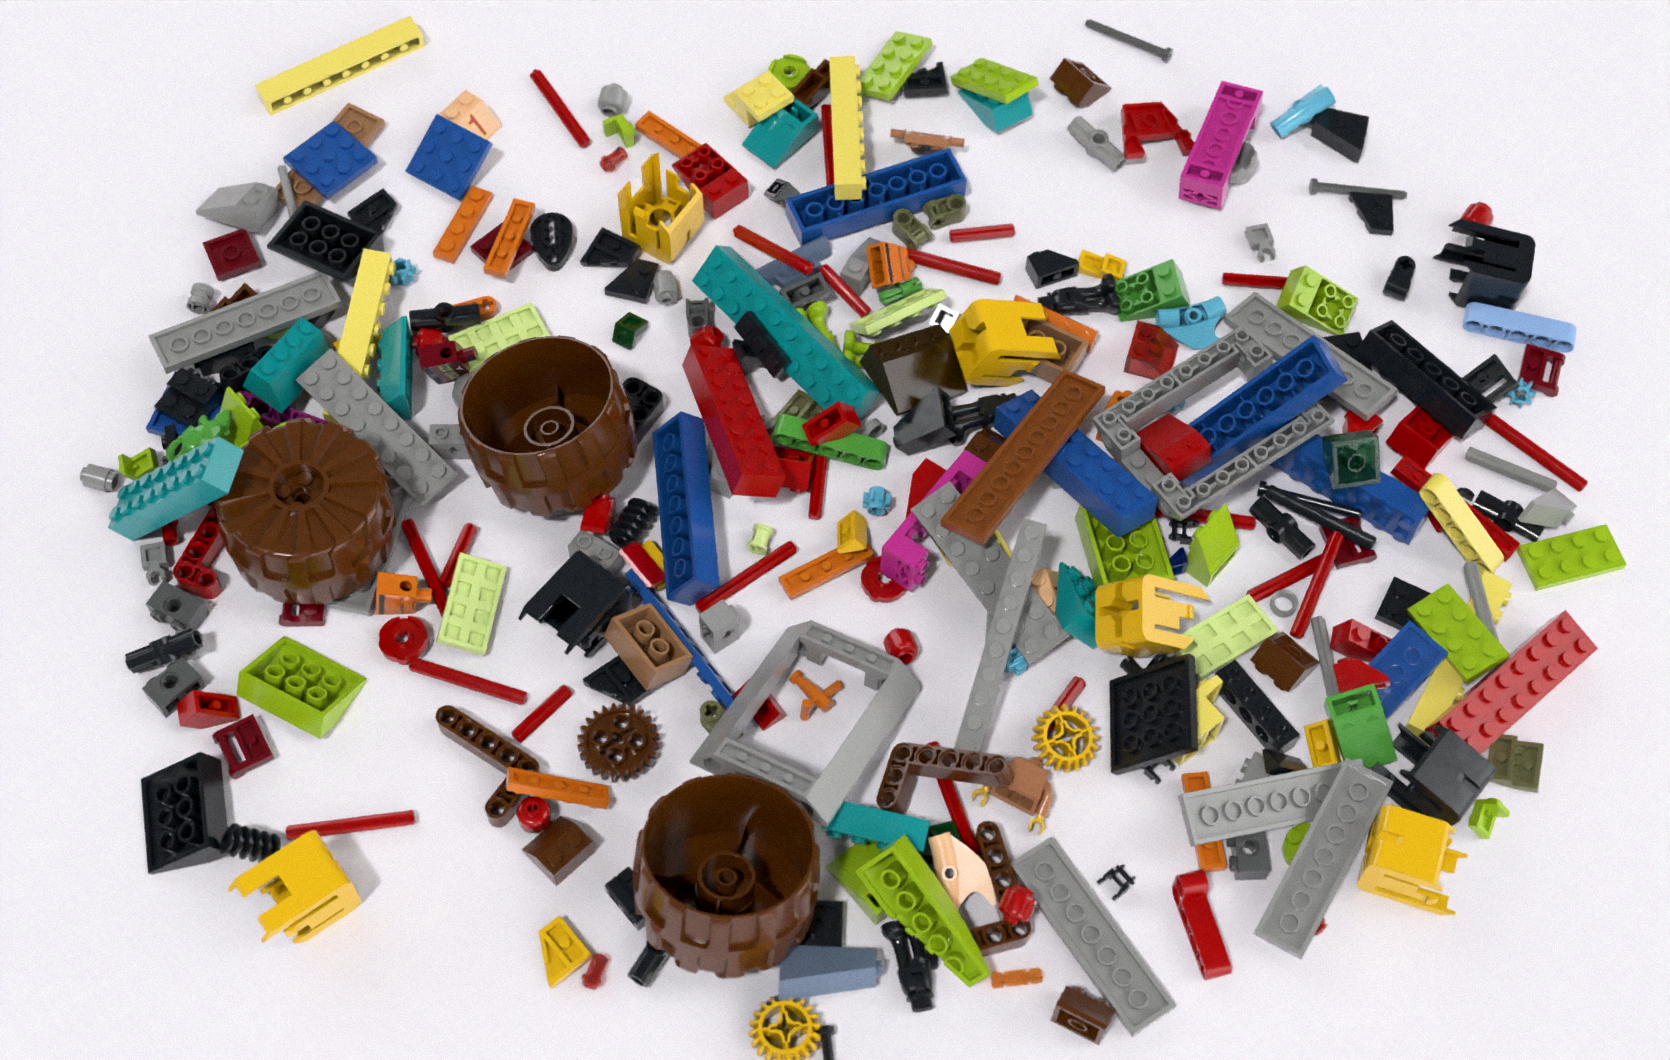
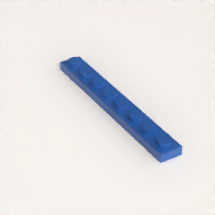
(706, 671)

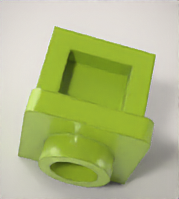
(619, 125)
(139, 464)
(1484, 816)

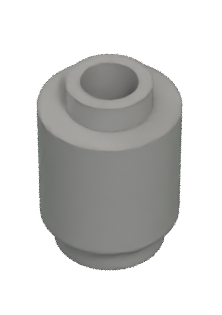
(665, 287)
(99, 478)

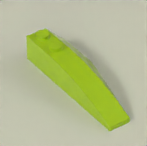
(918, 901)

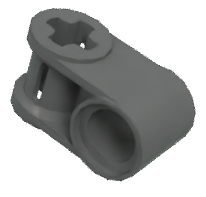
(696, 314)

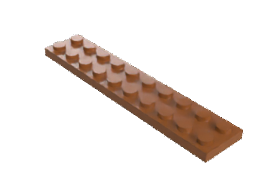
(1022, 457)

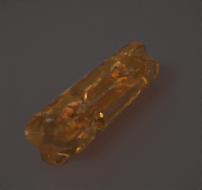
(1016, 978)

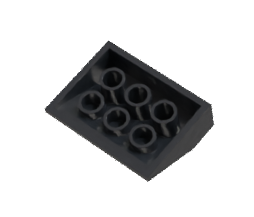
(325, 241)
(184, 813)

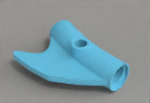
(1303, 110)
(1193, 323)

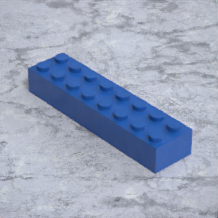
(887, 190)
(1267, 403)
(1087, 473)
(1385, 505)
(685, 509)

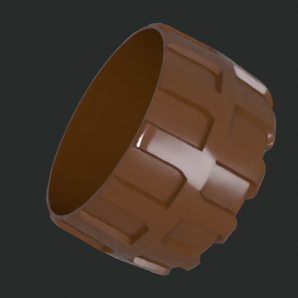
(548, 424)
(307, 512)
(726, 874)

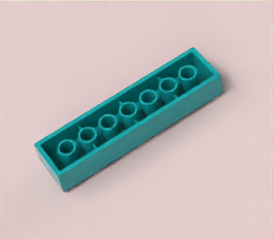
(175, 489)

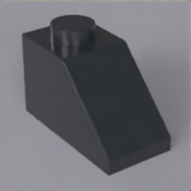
(1050, 268)

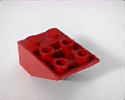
(714, 177)

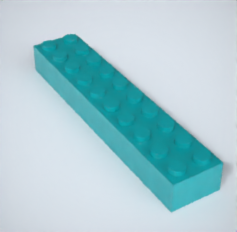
(815, 361)

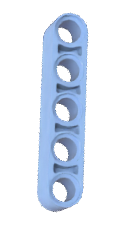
(1519, 327)

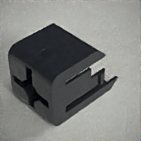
(1497, 265)
(581, 602)
(1444, 775)

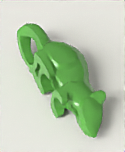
(196, 436)

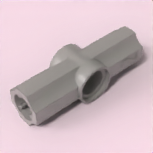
(1096, 143)

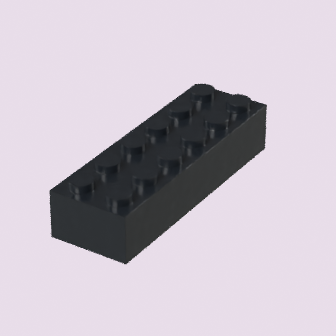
(1426, 379)

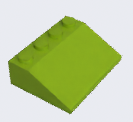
(1124, 557)
(299, 686)

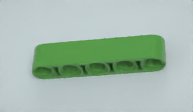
(852, 449)

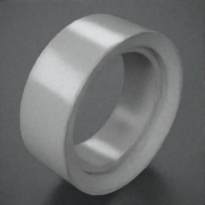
(873, 428)
(1286, 594)

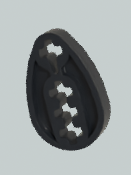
(563, 240)

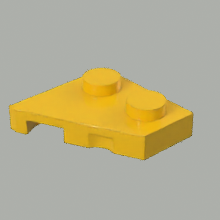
(561, 951)

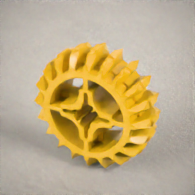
(1084, 730)
(774, 1030)

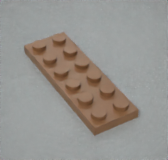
(357, 122)

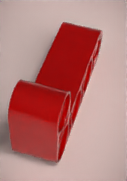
(199, 567)
(1200, 925)

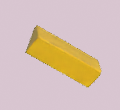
(851, 533)
(1322, 744)

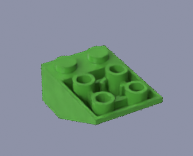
(1151, 290)
(1360, 726)

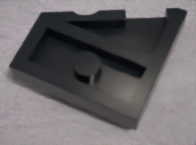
(926, 82)
(374, 211)
(610, 251)
(634, 282)
(616, 682)

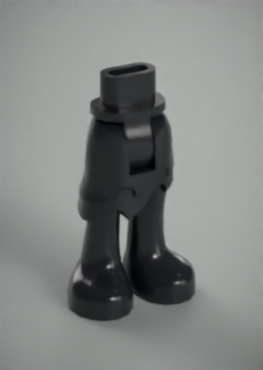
(1072, 299)
(985, 406)
(915, 976)

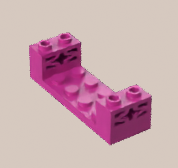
(1219, 143)
(901, 554)

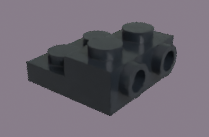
(188, 397)

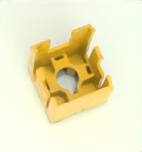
(651, 208)
(996, 330)
(1134, 631)
(1408, 852)
(308, 889)

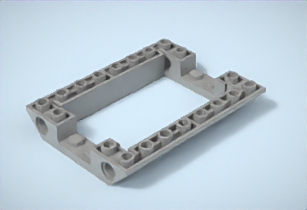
(1121, 420)
(821, 796)

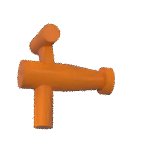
(816, 695)

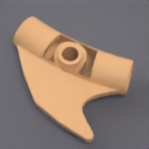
(969, 869)

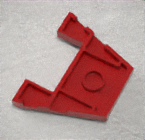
(1150, 122)

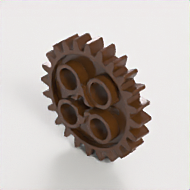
(604, 727)

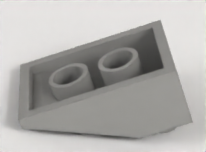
(242, 205)

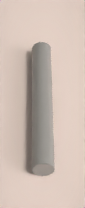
(287, 190)

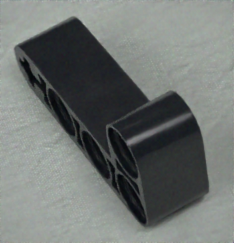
(641, 405)

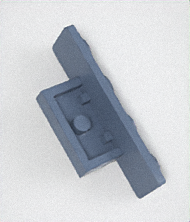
(784, 275)

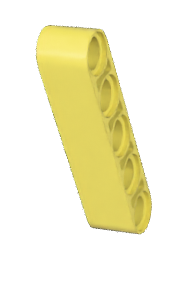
(1460, 523)

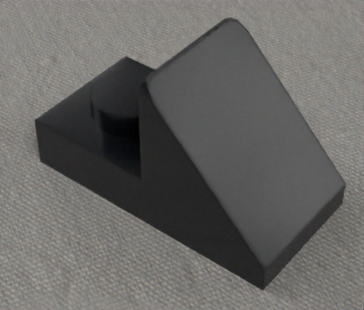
(745, 356)

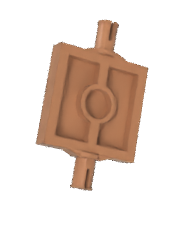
(918, 139)

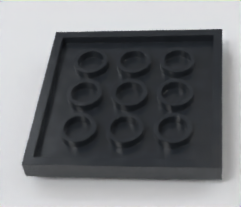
(1153, 715)

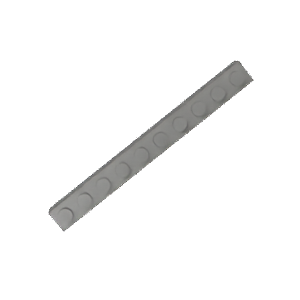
(1001, 636)

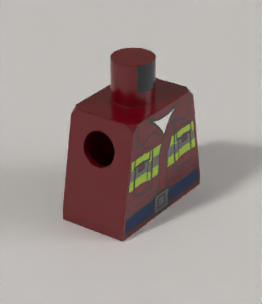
(446, 360)

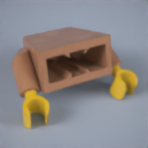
(1027, 791)

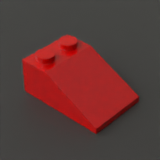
(1419, 437)
(1174, 447)

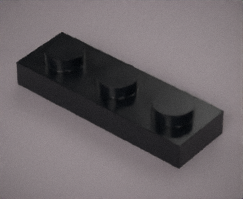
(762, 344)

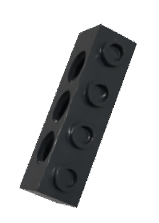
(1256, 709)

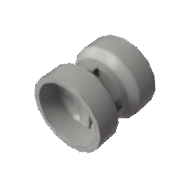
(200, 298)

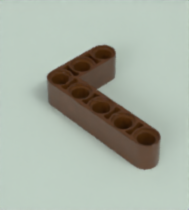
(493, 756)
(939, 768)
(997, 872)

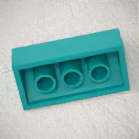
(396, 367)
(276, 372)
(876, 826)

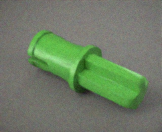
(900, 291)

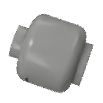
(612, 100)

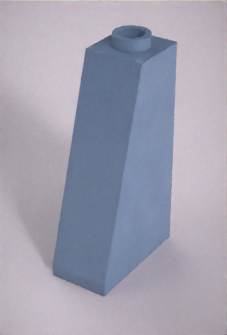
(826, 970)

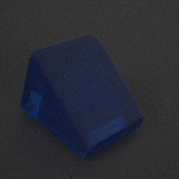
(1179, 562)

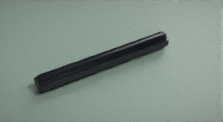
(1320, 517)

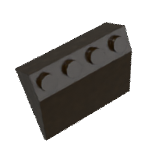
(912, 366)

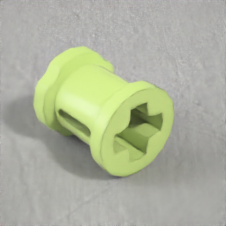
(759, 539)

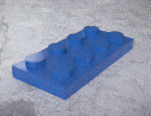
(1407, 662)

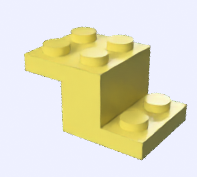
(758, 98)
(1208, 717)

